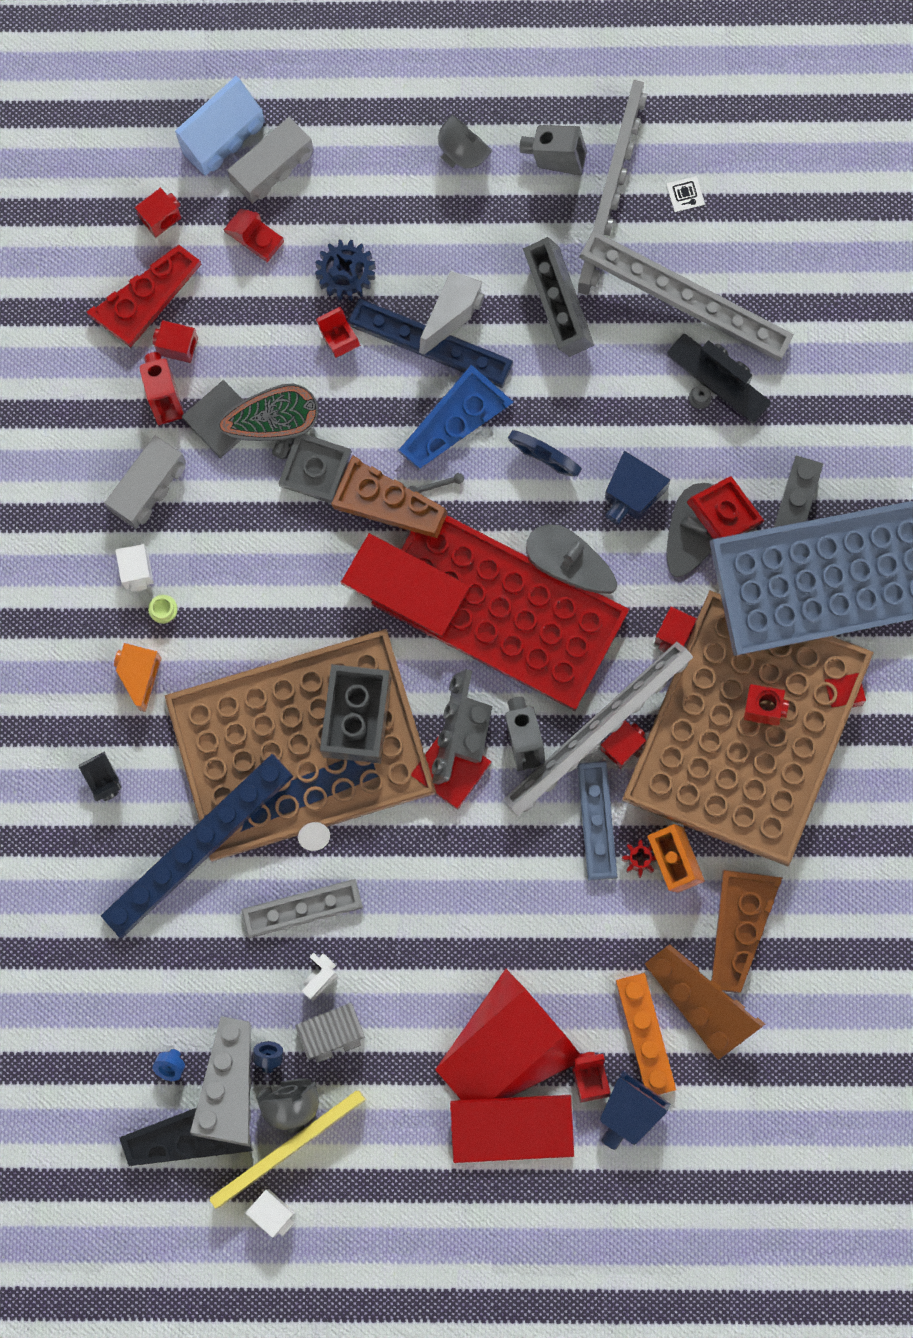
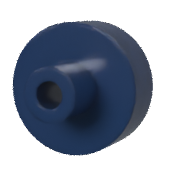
(268, 1055)

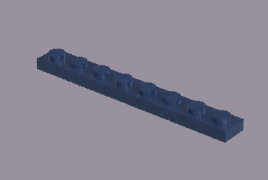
(197, 846)

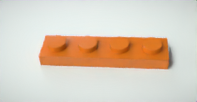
(645, 1034)

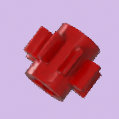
(646, 852)

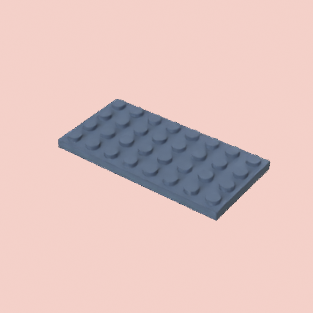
(816, 577)

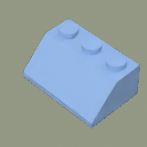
(220, 126)

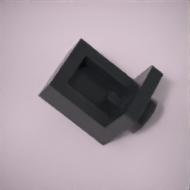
(101, 777)

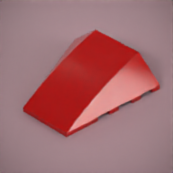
(506, 1046)

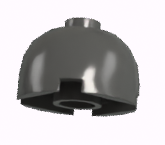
(461, 145)
(289, 1106)

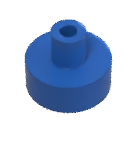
(169, 1065)

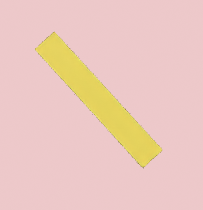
(287, 1149)

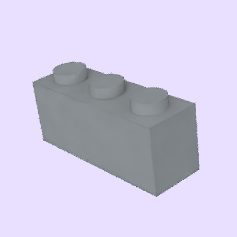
(271, 160)
(146, 482)

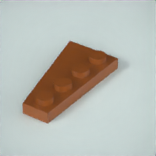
(379, 498)
(741, 920)
(710, 1011)

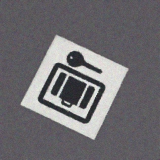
(685, 194)

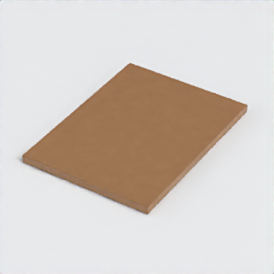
(280, 710)
(738, 775)

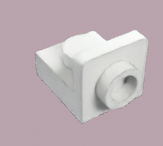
(317, 982)

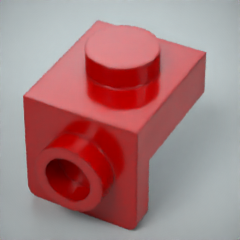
(337, 332)
(590, 1077)

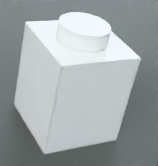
(134, 567)
(271, 1214)

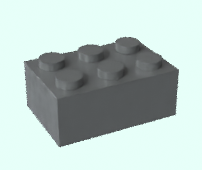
(356, 714)

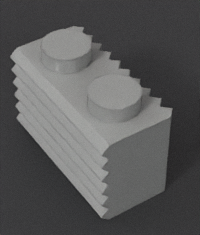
(330, 1032)

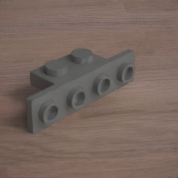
(463, 729)

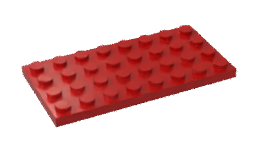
(518, 615)

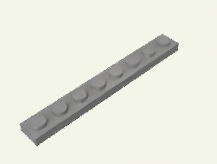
(616, 176)
(686, 295)
(594, 731)

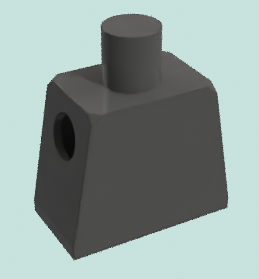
(557, 148)
(524, 735)

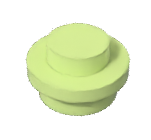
(163, 609)

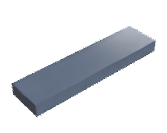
(597, 821)

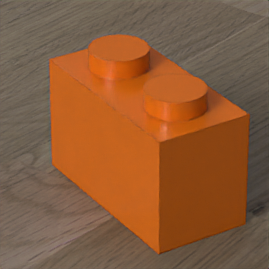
(676, 858)

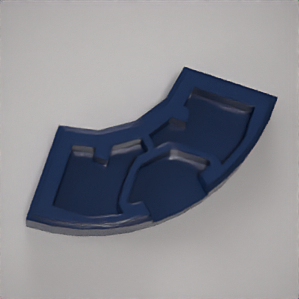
(545, 453)

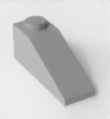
(452, 310)

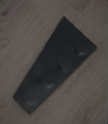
(172, 1141)

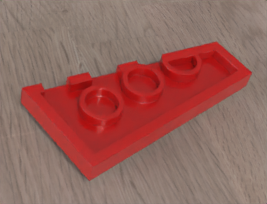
(141, 301)

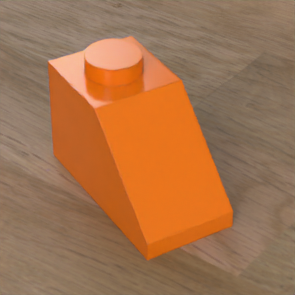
(137, 671)

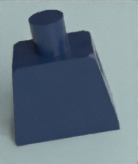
(633, 488)
(631, 1112)

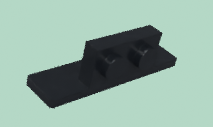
(721, 375)

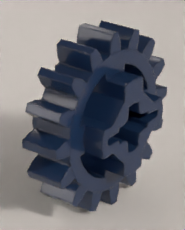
(350, 259)

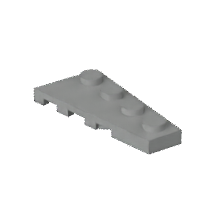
(225, 1095)

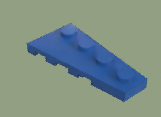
(457, 414)

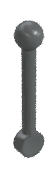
(458, 478)

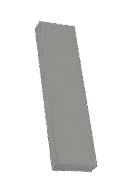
(302, 908)

